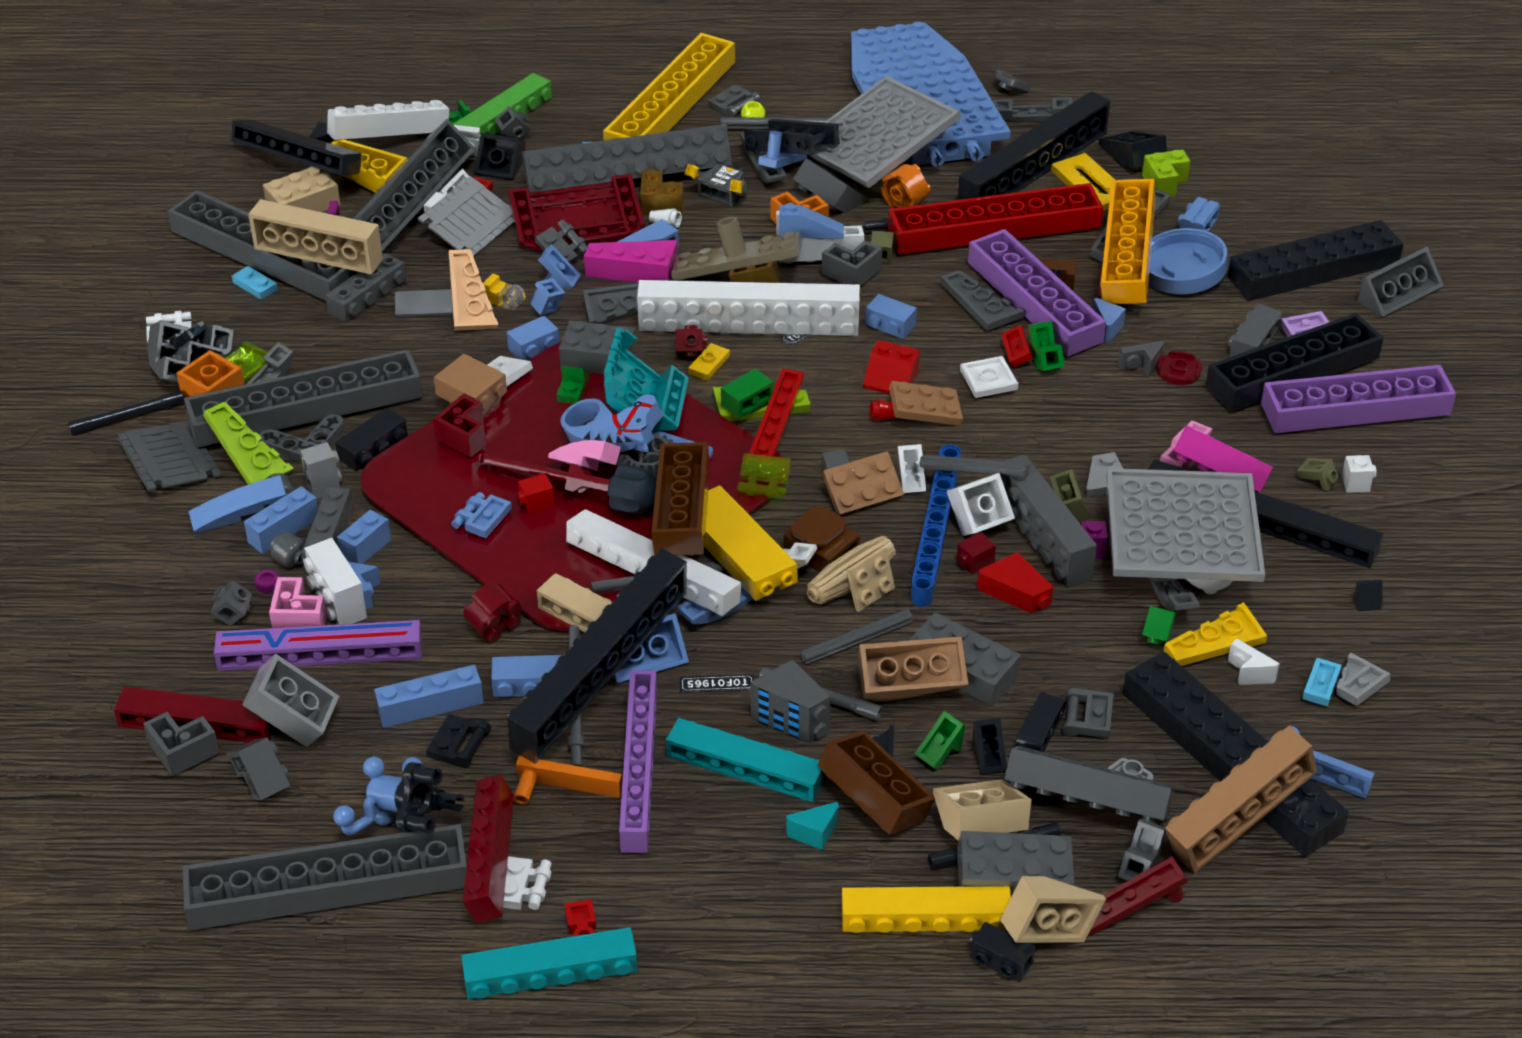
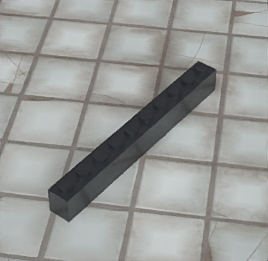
(1310, 528)

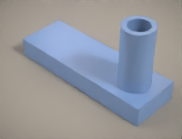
(776, 159)

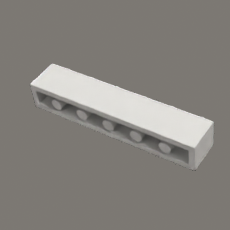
(386, 120)

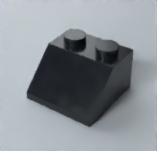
(499, 156)

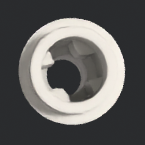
(671, 216)

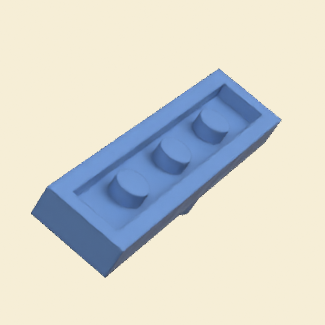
(1341, 774)

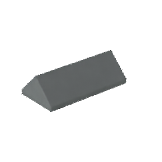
(1400, 283)

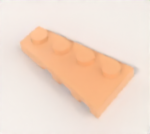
(469, 297)

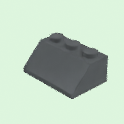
(828, 187)

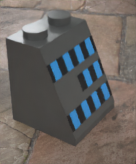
(791, 703)

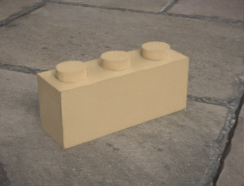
(570, 601)

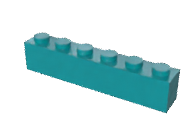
(745, 759)
(549, 963)

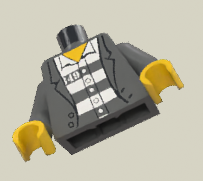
(720, 183)

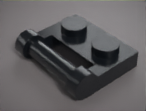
(452, 736)

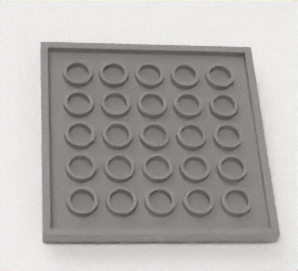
(883, 130)
(1184, 525)

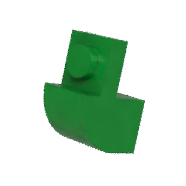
(1045, 351)

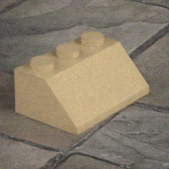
(983, 808)

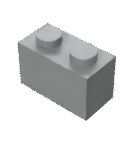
(320, 468)

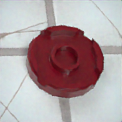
(1179, 368)

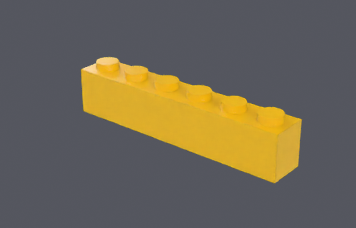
(923, 908)

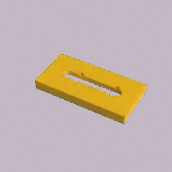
(1067, 172)

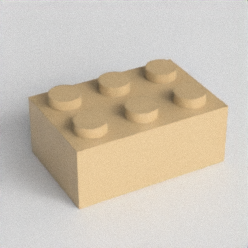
(305, 189)

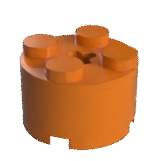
(905, 186)

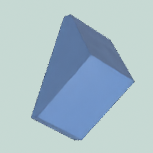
(1112, 314)

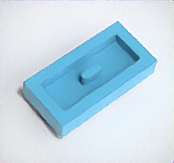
(254, 282)
(1322, 682)

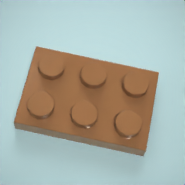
(925, 403)
(862, 483)

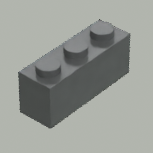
(1257, 330)

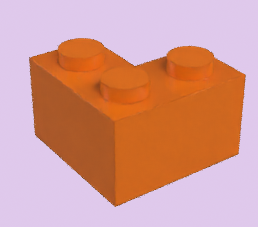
(814, 203)

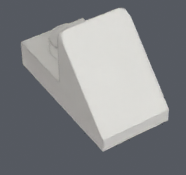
(1253, 665)

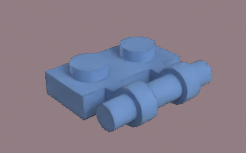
(486, 516)

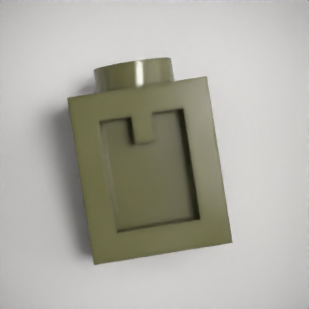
(1319, 470)

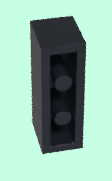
(371, 439)

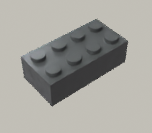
(989, 665)
(1006, 857)

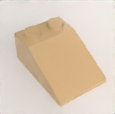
(1050, 911)

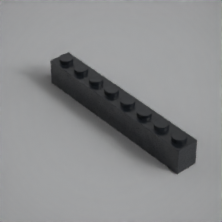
(296, 147)

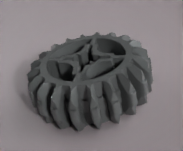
(644, 460)

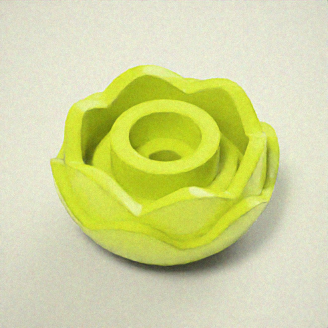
(753, 109)

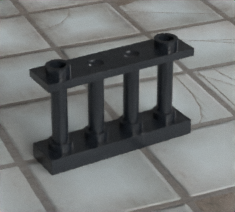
(796, 138)

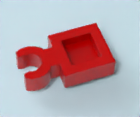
(580, 917)

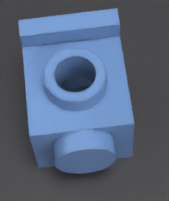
(547, 296)

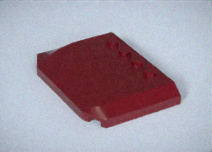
(595, 211)

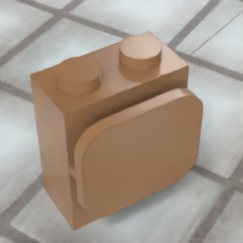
(473, 379)

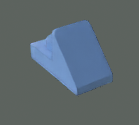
(559, 268)
(369, 578)

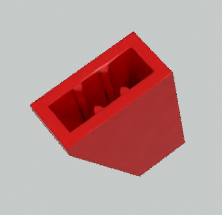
(1016, 583)

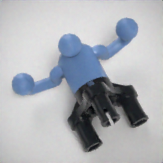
(407, 795)

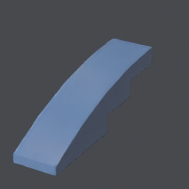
(239, 502)

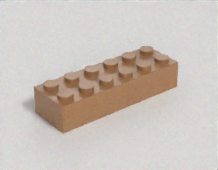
(1241, 799)

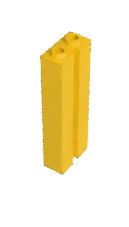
(745, 547)

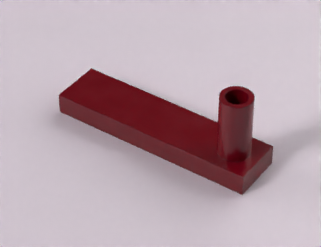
(1141, 891)

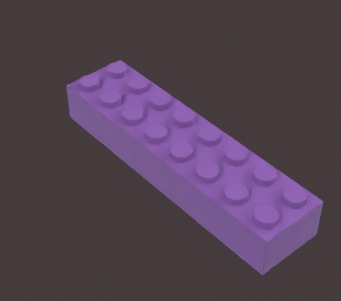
(1036, 291)
(1357, 398)

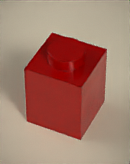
(535, 493)

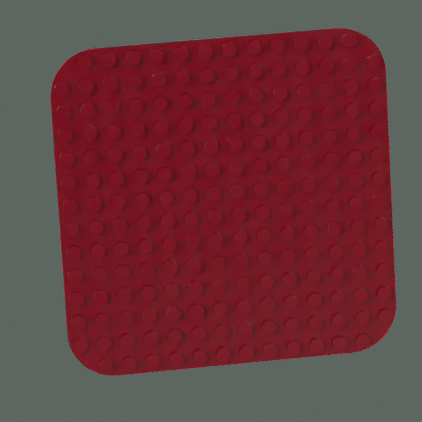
(429, 482)

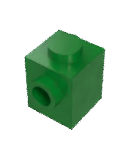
(1159, 625)

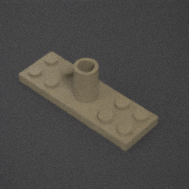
(735, 252)

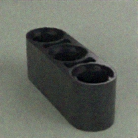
(1041, 722)

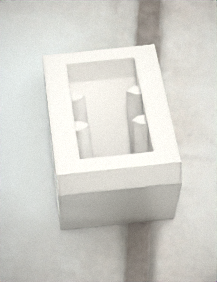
(908, 469)

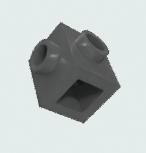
(513, 123)
(231, 603)

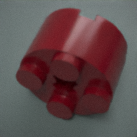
(492, 611)

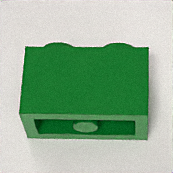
(746, 393)

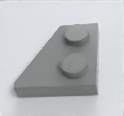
(1097, 476)
(1360, 680)

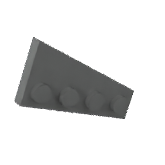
(979, 301)
(611, 302)

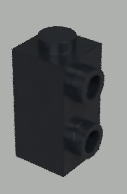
(1000, 952)

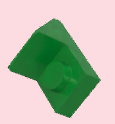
(573, 384)
(941, 739)

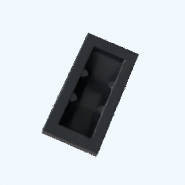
(989, 745)

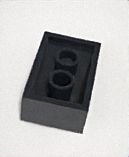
(1132, 146)

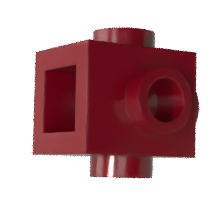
(688, 332)

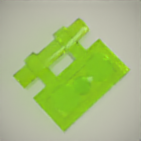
(766, 469)

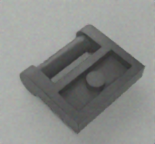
(732, 100)
(1097, 713)

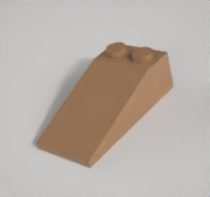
(911, 668)

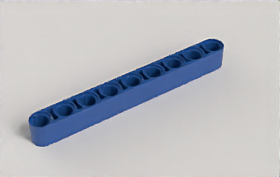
(934, 532)

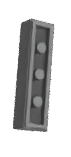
(423, 303)

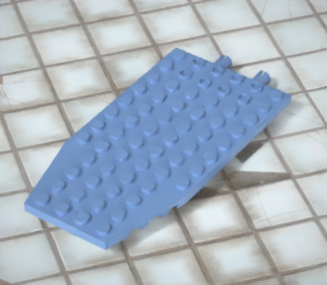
(934, 67)

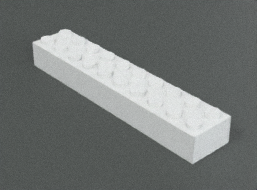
(749, 307)

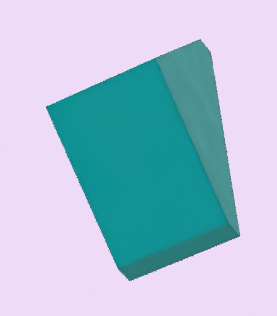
(813, 825)

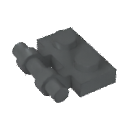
(556, 238)

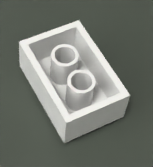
(335, 581)

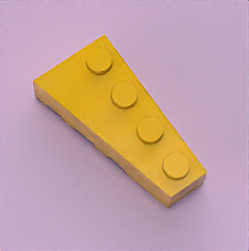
(375, 164)

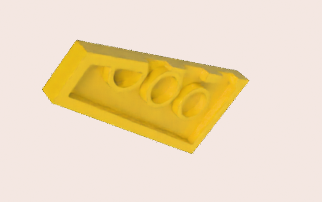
(1216, 637)

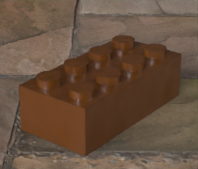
(876, 782)

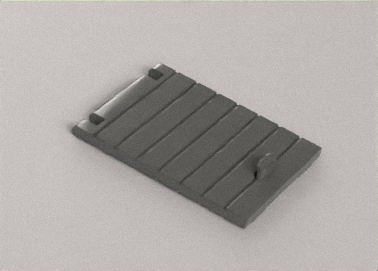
(167, 455)

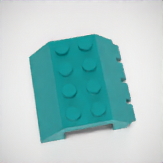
(630, 378)

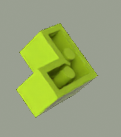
(1167, 169)

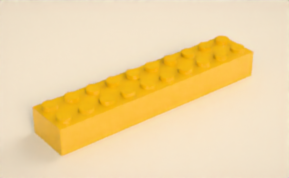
(675, 89)

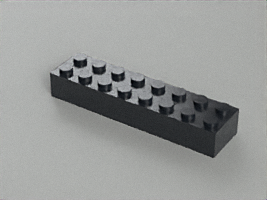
(1314, 260)
(1304, 355)

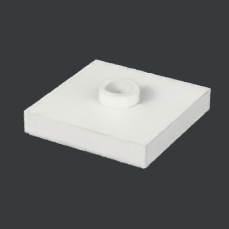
(511, 367)
(988, 376)

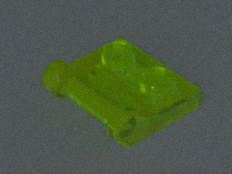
(249, 358)

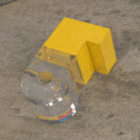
(503, 294)

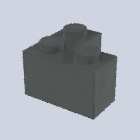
(854, 265)
(181, 746)
(260, 767)

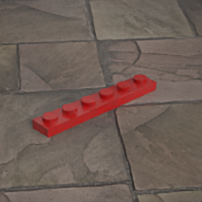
(777, 413)

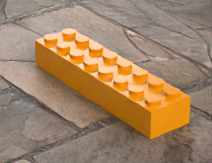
(1128, 241)

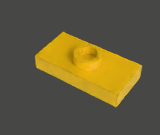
(709, 362)

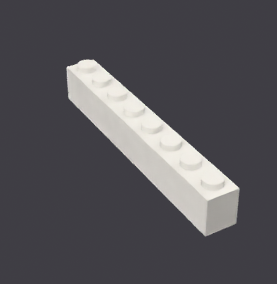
(631, 552)

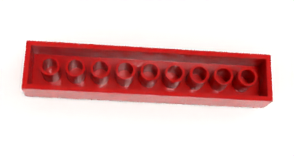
(1020, 213)

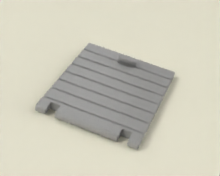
(469, 217)

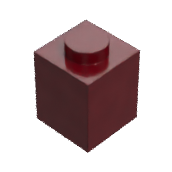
(976, 553)

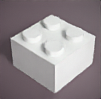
(980, 504)

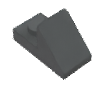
(1141, 355)

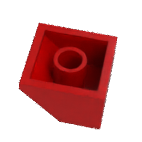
(891, 363)

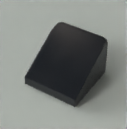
(1368, 595)

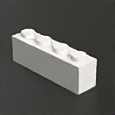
(812, 248)

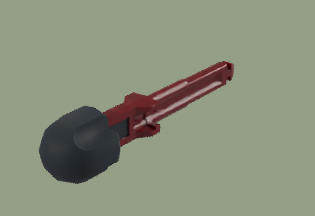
(630, 489)

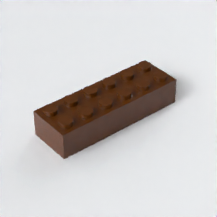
(681, 498)

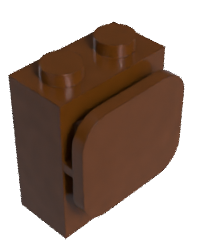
(826, 531)

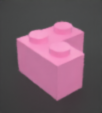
(293, 608)

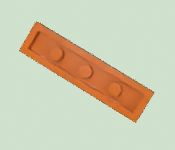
(565, 777)

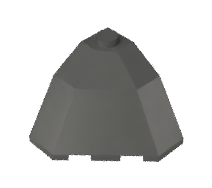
(168, 361)

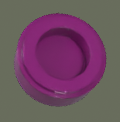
(266, 581)

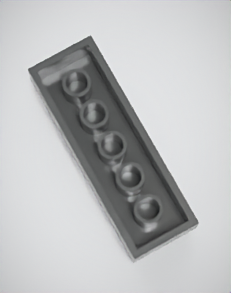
(1050, 526)
(1090, 783)

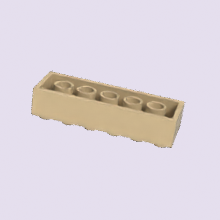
(316, 236)

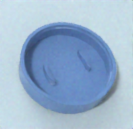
(1187, 261)

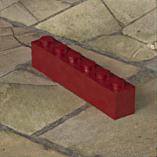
(225, 716)
(488, 849)

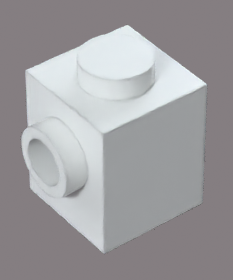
(1358, 473)

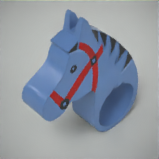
(626, 429)

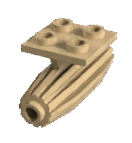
(861, 570)

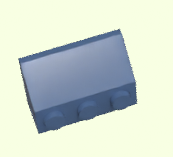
(658, 652)

